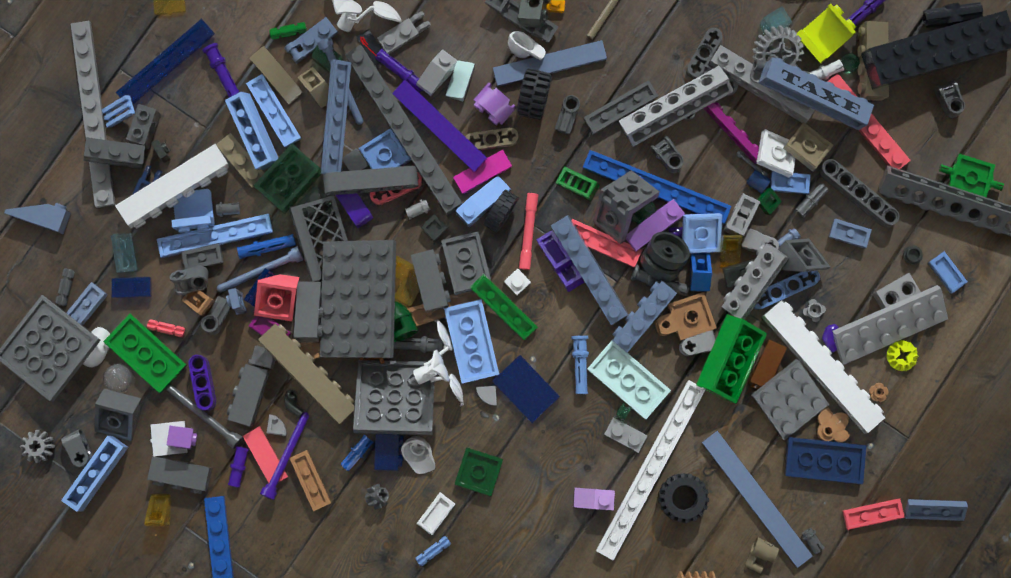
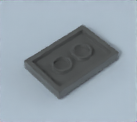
(465, 261)

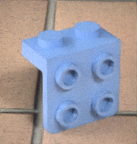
(194, 212)

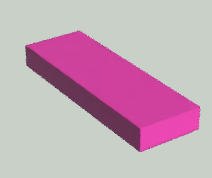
(490, 168)

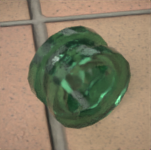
(622, 412)

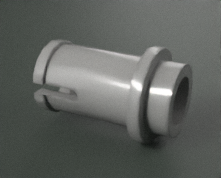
(417, 209)

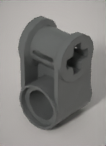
(948, 95)
(665, 152)
(190, 280)
(76, 446)

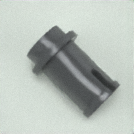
(227, 209)
(812, 540)

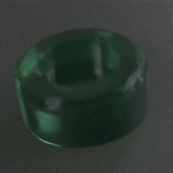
(850, 63)

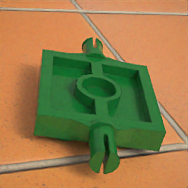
(972, 175)

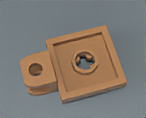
(677, 318)

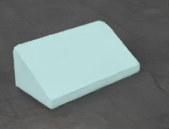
(460, 80)

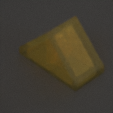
(730, 250)
(158, 510)

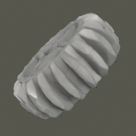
(777, 37)

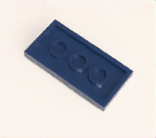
(825, 460)

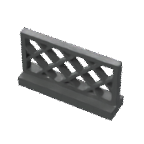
(304, 237)

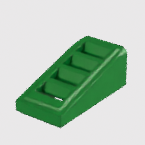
(592, 190)

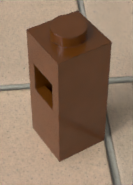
(766, 364)

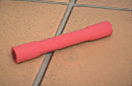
(526, 254)

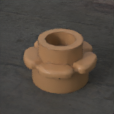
(878, 397)

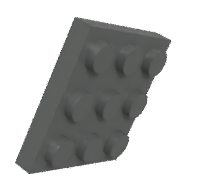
(790, 399)

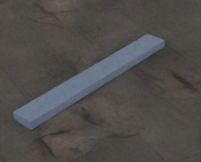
(757, 499)

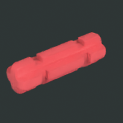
(166, 328)

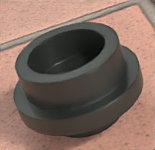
(912, 255)

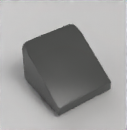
(354, 161)

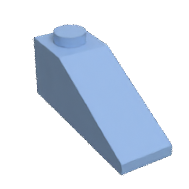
(481, 201)

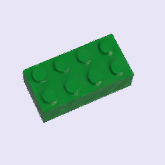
(731, 359)

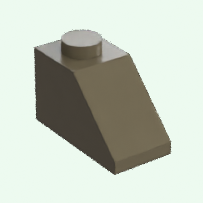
(315, 86)

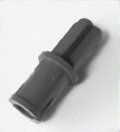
(811, 200)

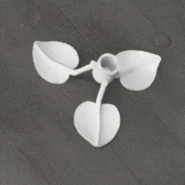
(350, 9)
(437, 366)

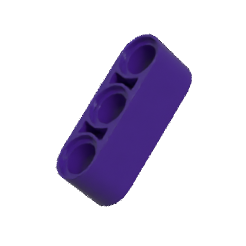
(355, 208)
(196, 375)

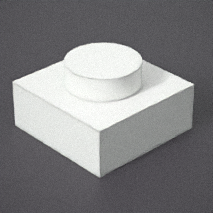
(517, 282)

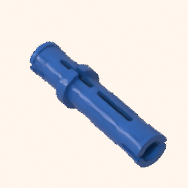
(266, 246)

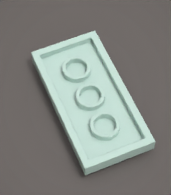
(628, 380)

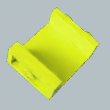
(827, 33)

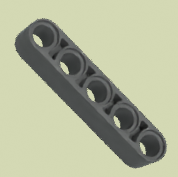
(370, 180)
(868, 194)

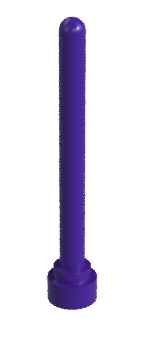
(269, 490)

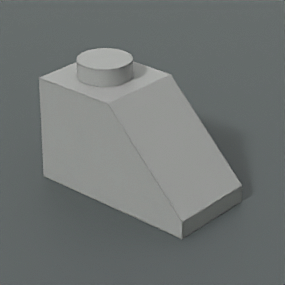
(437, 72)

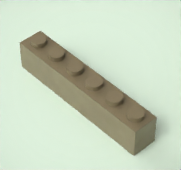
(306, 373)

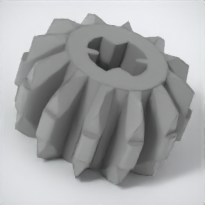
(40, 453)

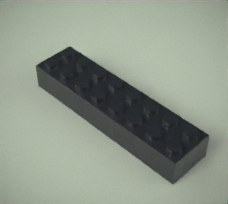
(938, 49)

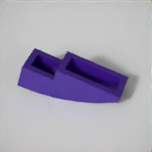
(560, 261)

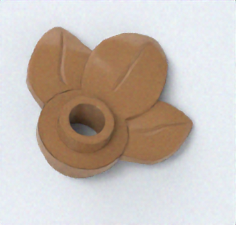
(834, 423)

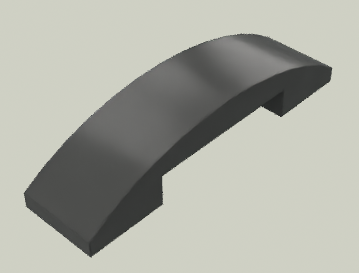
(510, 9)

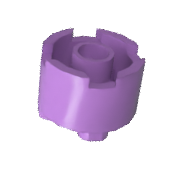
(494, 104)

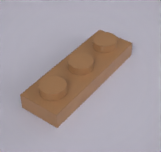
(310, 480)

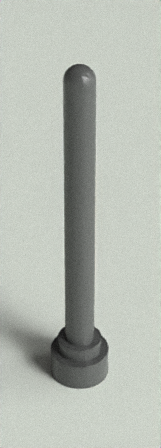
(232, 438)

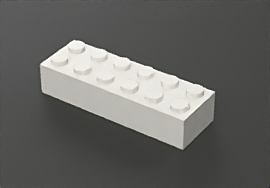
(172, 186)

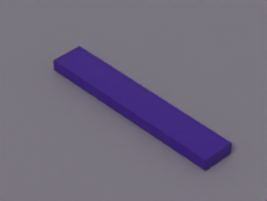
(439, 125)

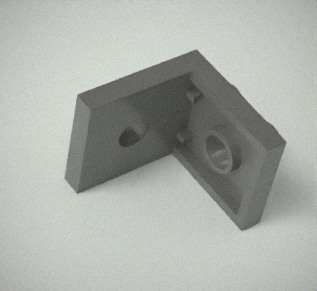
(620, 204)

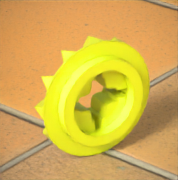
(894, 351)

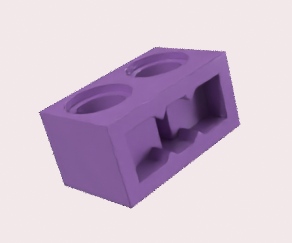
(181, 437)

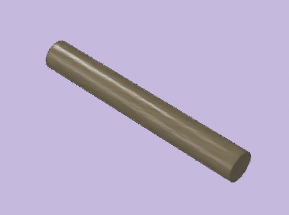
(601, 19)

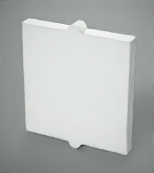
(159, 439)

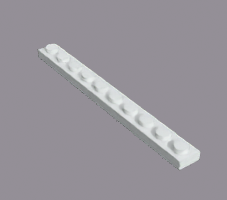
(650, 470)

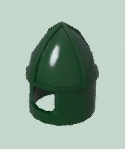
(403, 323)

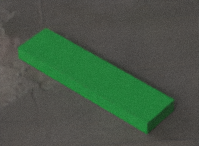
(503, 306)

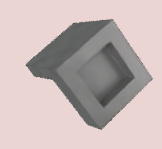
(262, 358)

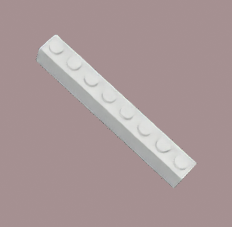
(823, 366)

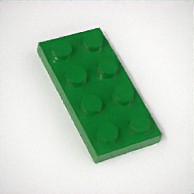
(145, 353)

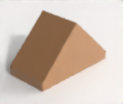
(199, 302)

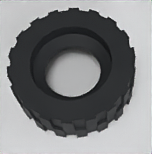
(500, 211)

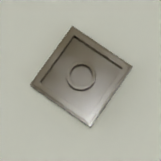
(808, 146)

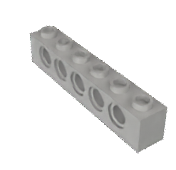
(742, 73)
(676, 105)

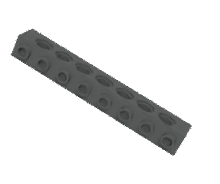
(893, 177)

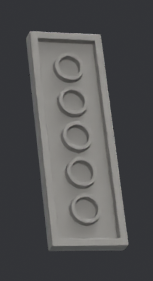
(890, 324)

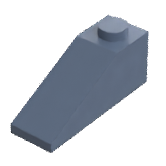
(45, 216)

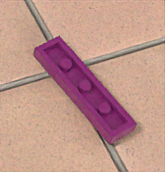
(728, 126)

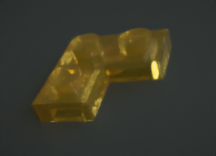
(409, 287)

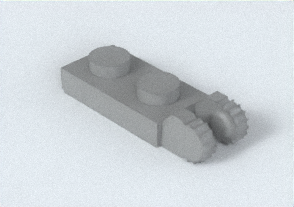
(402, 33)

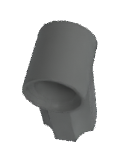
(567, 116)
(218, 314)

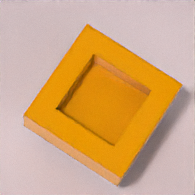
(556, 6)

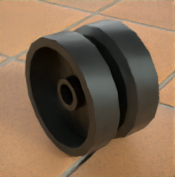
(665, 256)

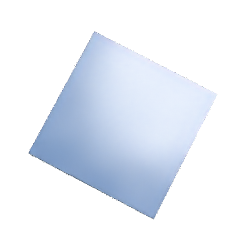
(702, 232)

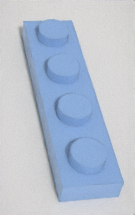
(273, 111)

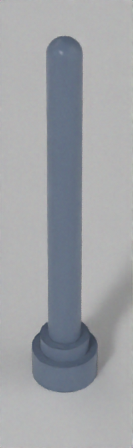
(326, 47)
(294, 255)

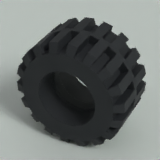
(534, 94)
(700, 493)

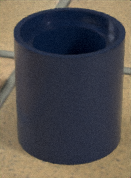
(758, 181)

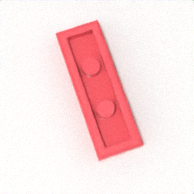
(263, 453)
(873, 514)

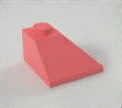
(276, 297)

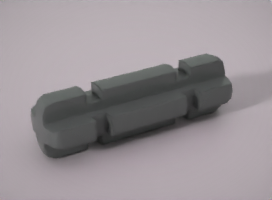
(64, 287)

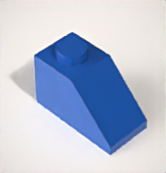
(700, 272)

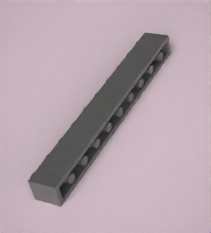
(403, 130)

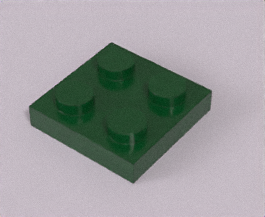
(478, 471)

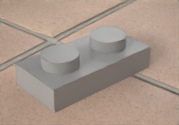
(625, 435)

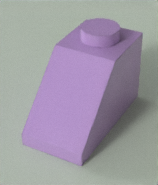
(594, 498)

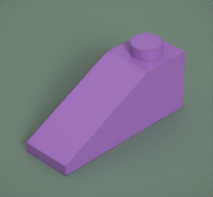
(657, 222)

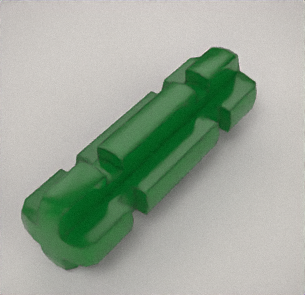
(288, 30)

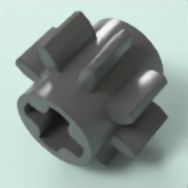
(376, 496)

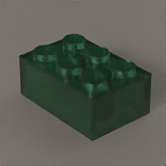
(288, 178)

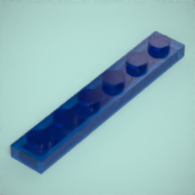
(166, 61)

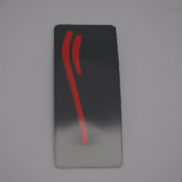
(370, 45)

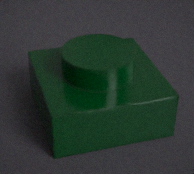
(768, 201)

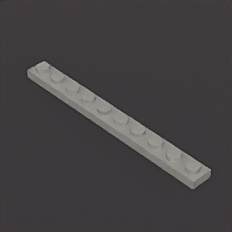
(92, 108)

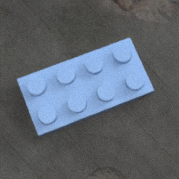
(471, 341)

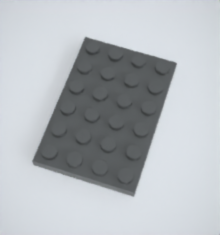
(358, 299)

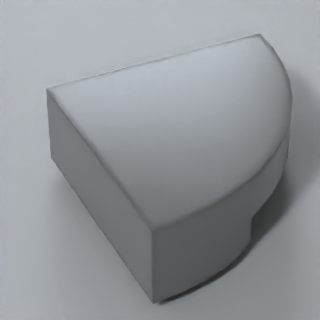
(487, 394)
(276, 426)

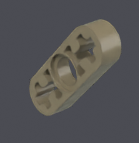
(506, 143)

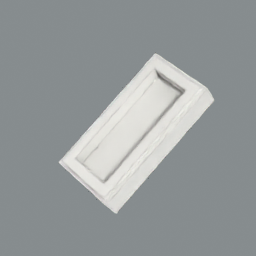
(435, 513)

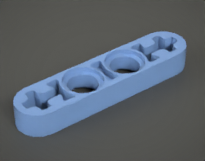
(785, 290)

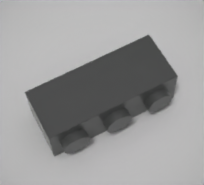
(113, 153)
(430, 280)
(308, 312)
(248, 395)
(179, 474)

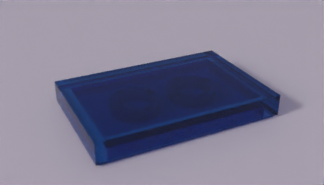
(526, 388)

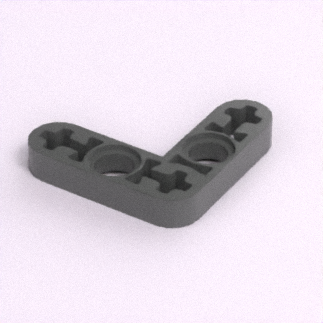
(705, 68)

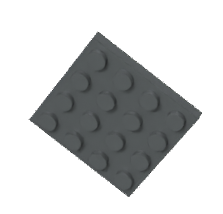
(47, 348)
(392, 399)

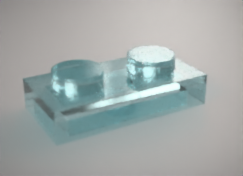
(124, 252)

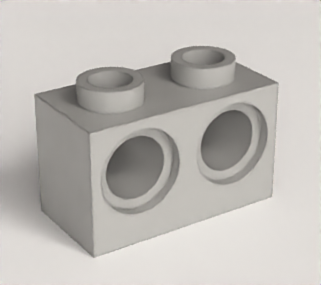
(741, 215)
(895, 290)

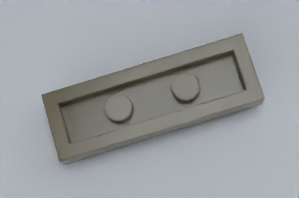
(239, 159)

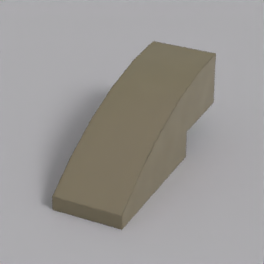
(276, 75)

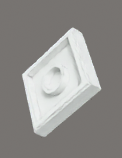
(773, 155)

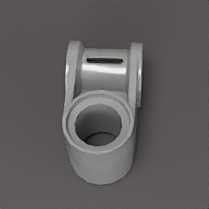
(754, 240)
(701, 344)

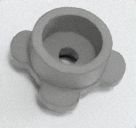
(809, 310)

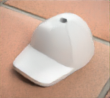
(524, 46)
(100, 350)
(418, 456)

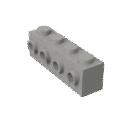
(755, 281)

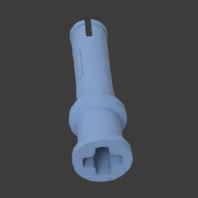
(580, 354)

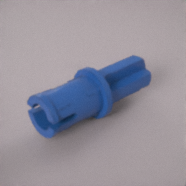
(356, 453)

